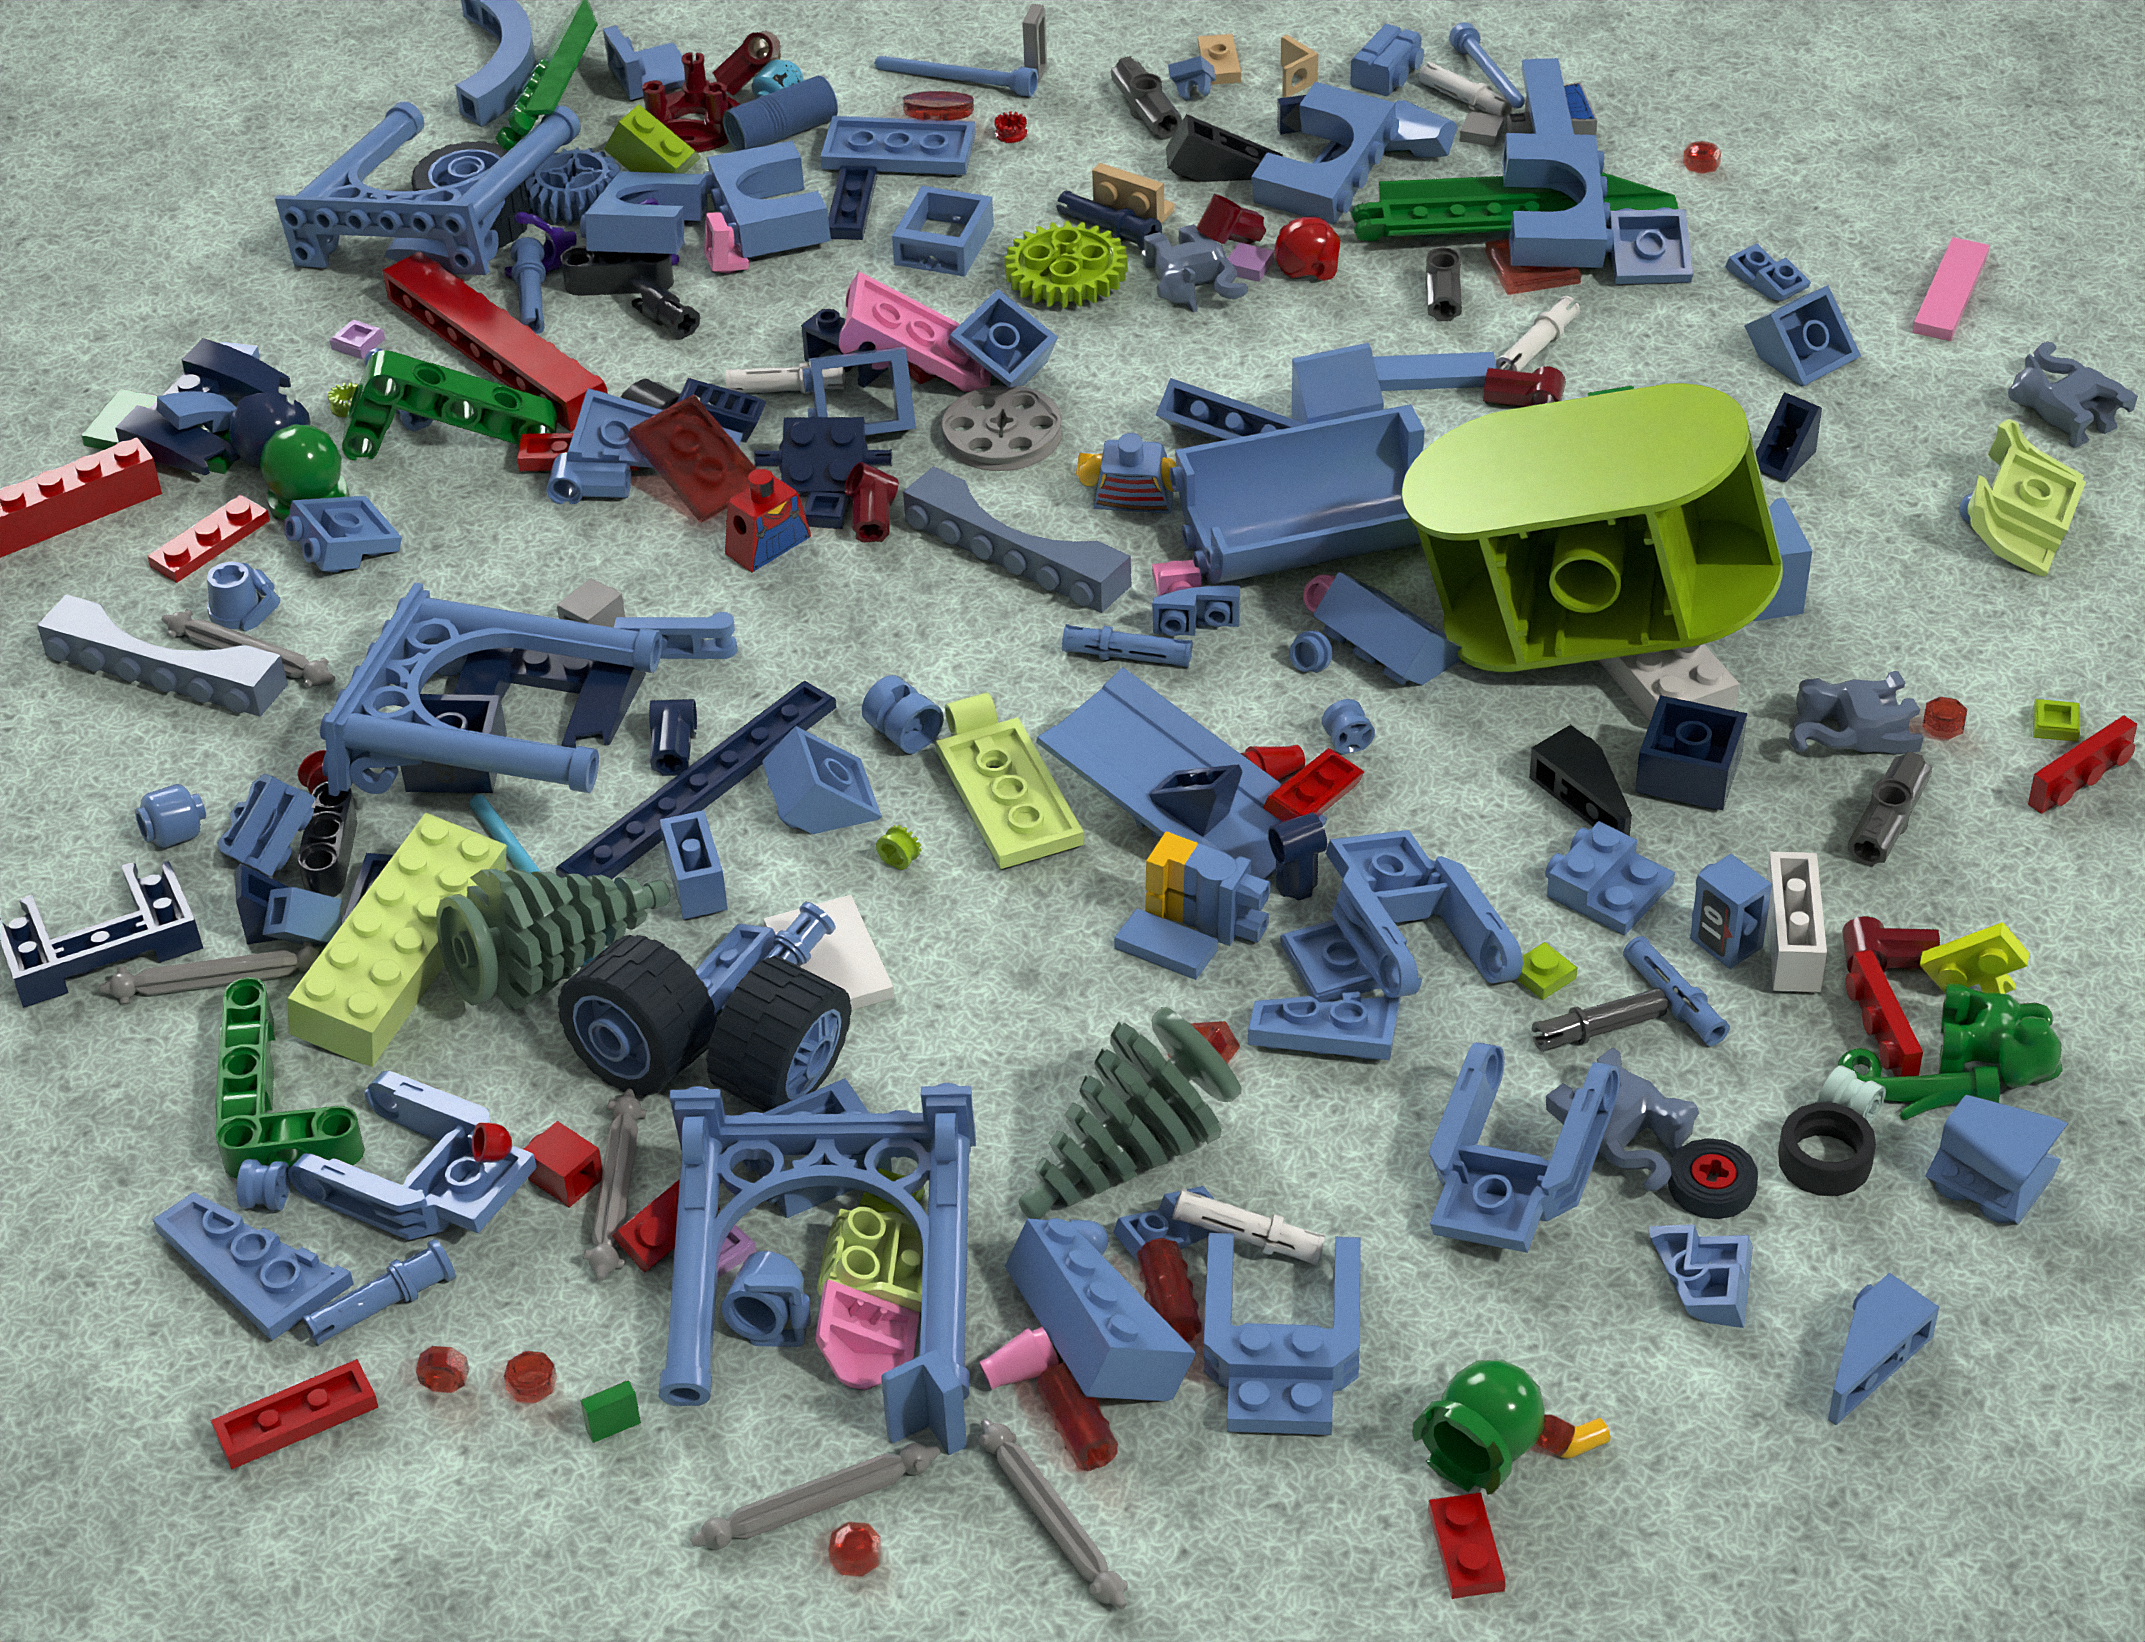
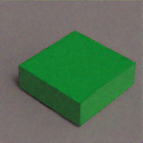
(610, 1411)

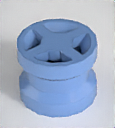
(1348, 726)
(263, 1184)

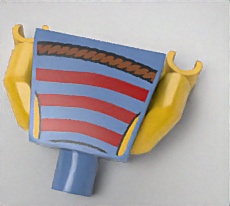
(1129, 475)

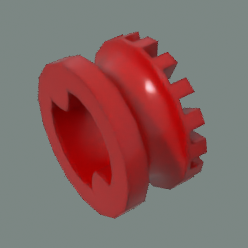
(1010, 127)

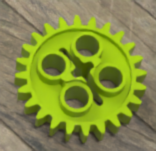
(1066, 264)

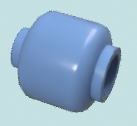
(170, 816)

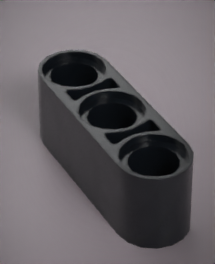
(611, 272)
(328, 842)

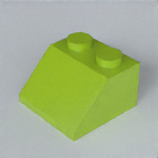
(648, 145)

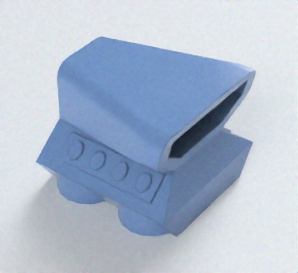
(1996, 1157)

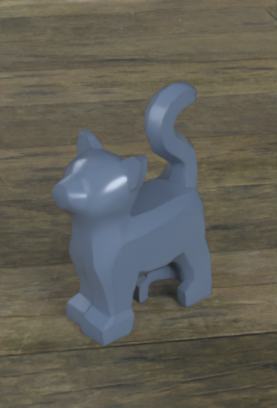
(1189, 264)
(2072, 400)
(1865, 712)
(1636, 1108)

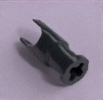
(664, 307)

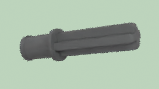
(1602, 1018)

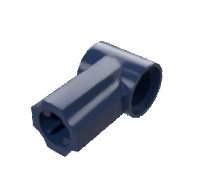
(671, 732)
(1296, 852)

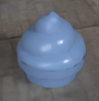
(1311, 652)

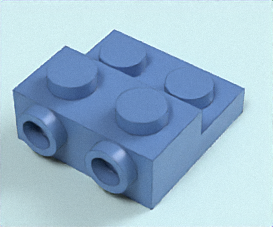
(1650, 246)
(339, 531)
(1607, 878)

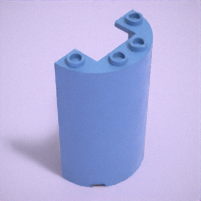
(1298, 494)

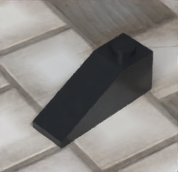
(1212, 153)
(1580, 778)

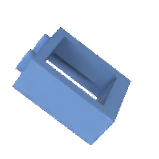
(952, 254)
(899, 379)
(827, 1100)

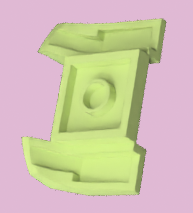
(2028, 503)

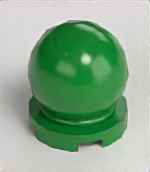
(300, 465)
(1482, 1424)

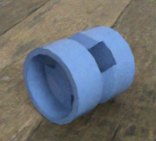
(902, 714)

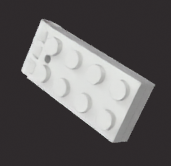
(1677, 673)

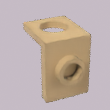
(1297, 60)

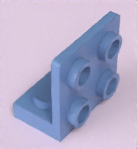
(636, 68)

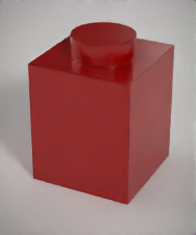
(565, 1163)

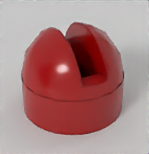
(490, 1142)

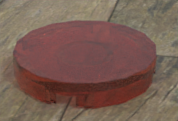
(938, 103)

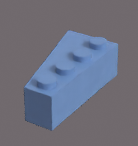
(1095, 1317)

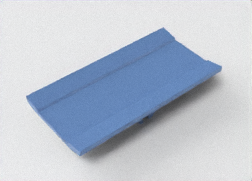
(1135, 738)

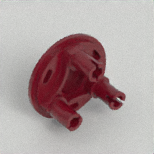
(696, 97)

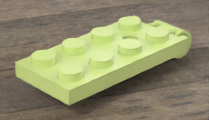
(1012, 805)

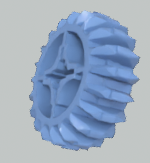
(569, 184)

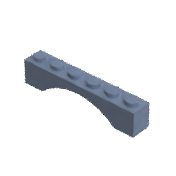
(1079, 570)
(231, 677)

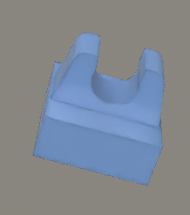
(1192, 73)

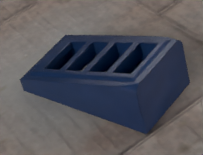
(729, 407)

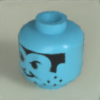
(776, 76)

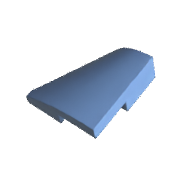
(1422, 131)
(1708, 1291)

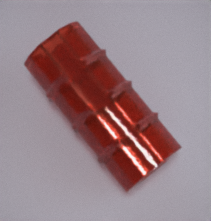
(1168, 1286)
(1077, 1419)

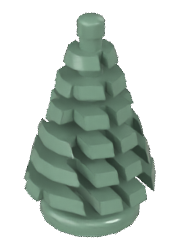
(530, 932)
(1138, 1108)

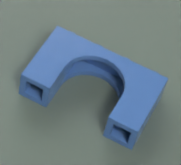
(1573, 167)
(1328, 187)
(623, 225)
(766, 225)

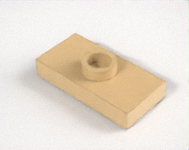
(1222, 54)

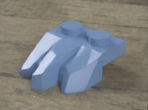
(267, 824)

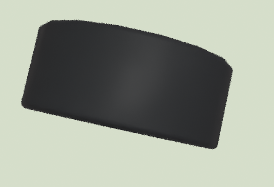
(1820, 1176)

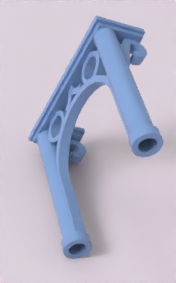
(458, 213)
(437, 637)
(717, 1142)

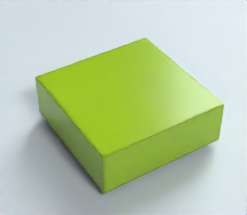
(2056, 720)

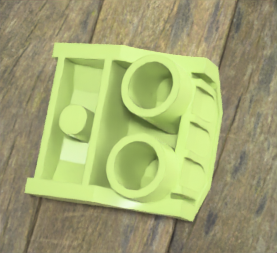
(875, 1256)

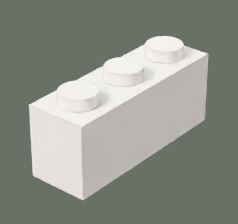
(1796, 922)

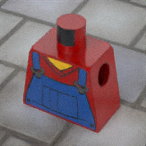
(764, 521)

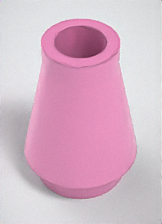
(1020, 1359)

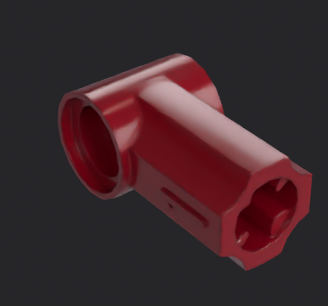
(745, 63)
(1228, 221)
(1524, 388)
(872, 496)
(1890, 945)

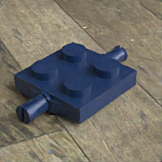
(821, 453)

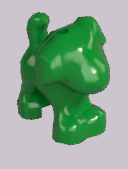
(1998, 1032)

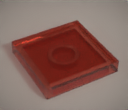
(1526, 278)

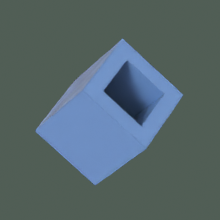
(302, 916)

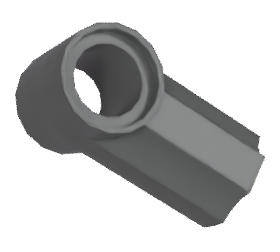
(1443, 283)

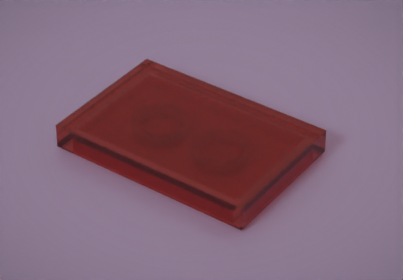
(694, 456)

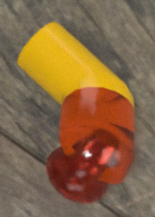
(1569, 1440)

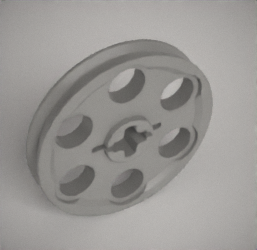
(1017, 432)

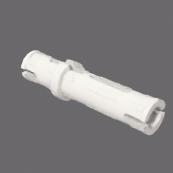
(1477, 96)
(1547, 327)
(780, 379)
(1250, 1227)

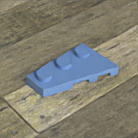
(1336, 1027)

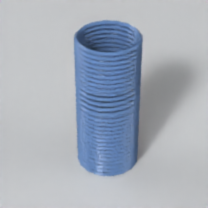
(788, 113)

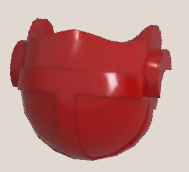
(1308, 248)

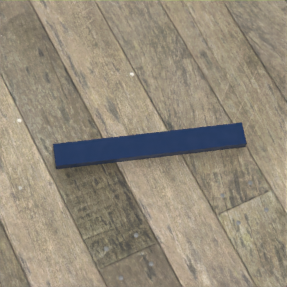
(699, 784)

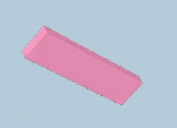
(1951, 289)

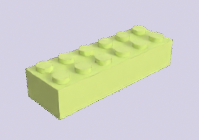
(389, 943)

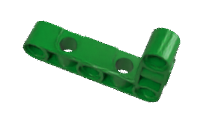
(441, 394)
(246, 1094)

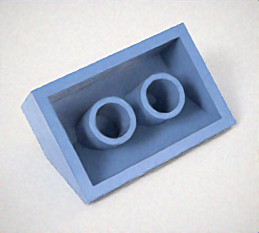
(1385, 631)

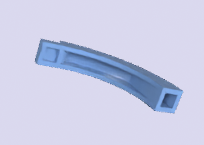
(501, 80)

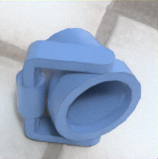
(234, 596)

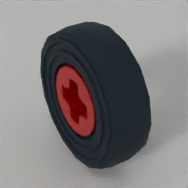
(1707, 1199)

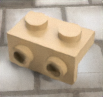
(1128, 190)

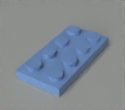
(899, 144)

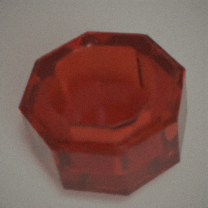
(1702, 157)
(1944, 717)
(442, 1369)
(530, 1376)
(855, 1549)

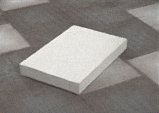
(845, 955)

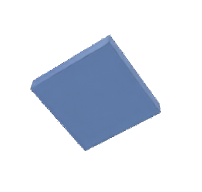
(1326, 962)

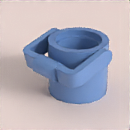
(763, 1300)

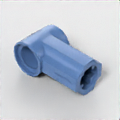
(575, 479)

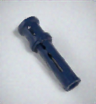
(1121, 223)

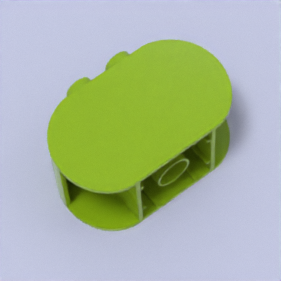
(1596, 527)

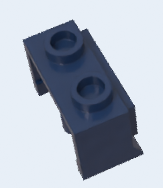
(823, 332)

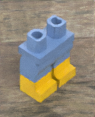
(1206, 890)

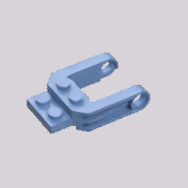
(1395, 881)
(445, 1184)
(1502, 1193)
(1281, 1373)

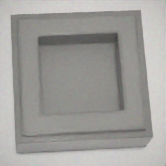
(1482, 129)

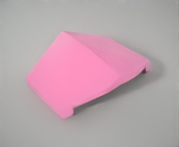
(863, 1335)

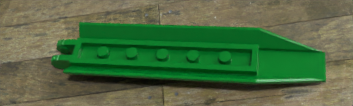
(550, 75)
(1478, 205)

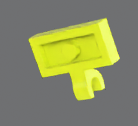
(1977, 959)

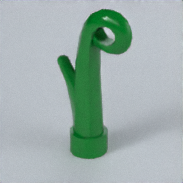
(1926, 1090)

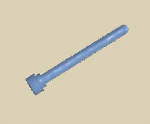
(1466, 41)
(1022, 81)

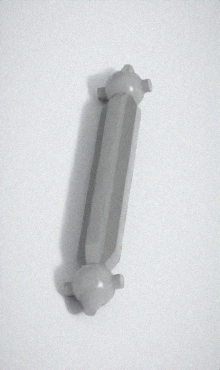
(220, 637)
(209, 973)
(615, 1184)
(815, 1496)
(1053, 1514)

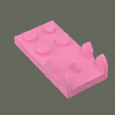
(895, 321)

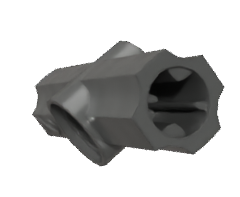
(1146, 97)
(1889, 809)

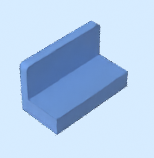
(924, 1396)

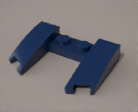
(209, 369)
(602, 687)
(160, 924)

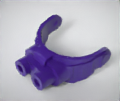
(555, 241)

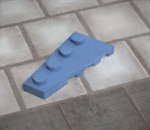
(605, 427)
(249, 1265)

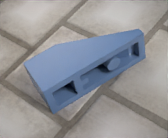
(1885, 1332)

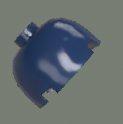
(258, 419)

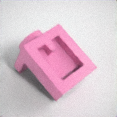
(720, 246)
(1175, 576)

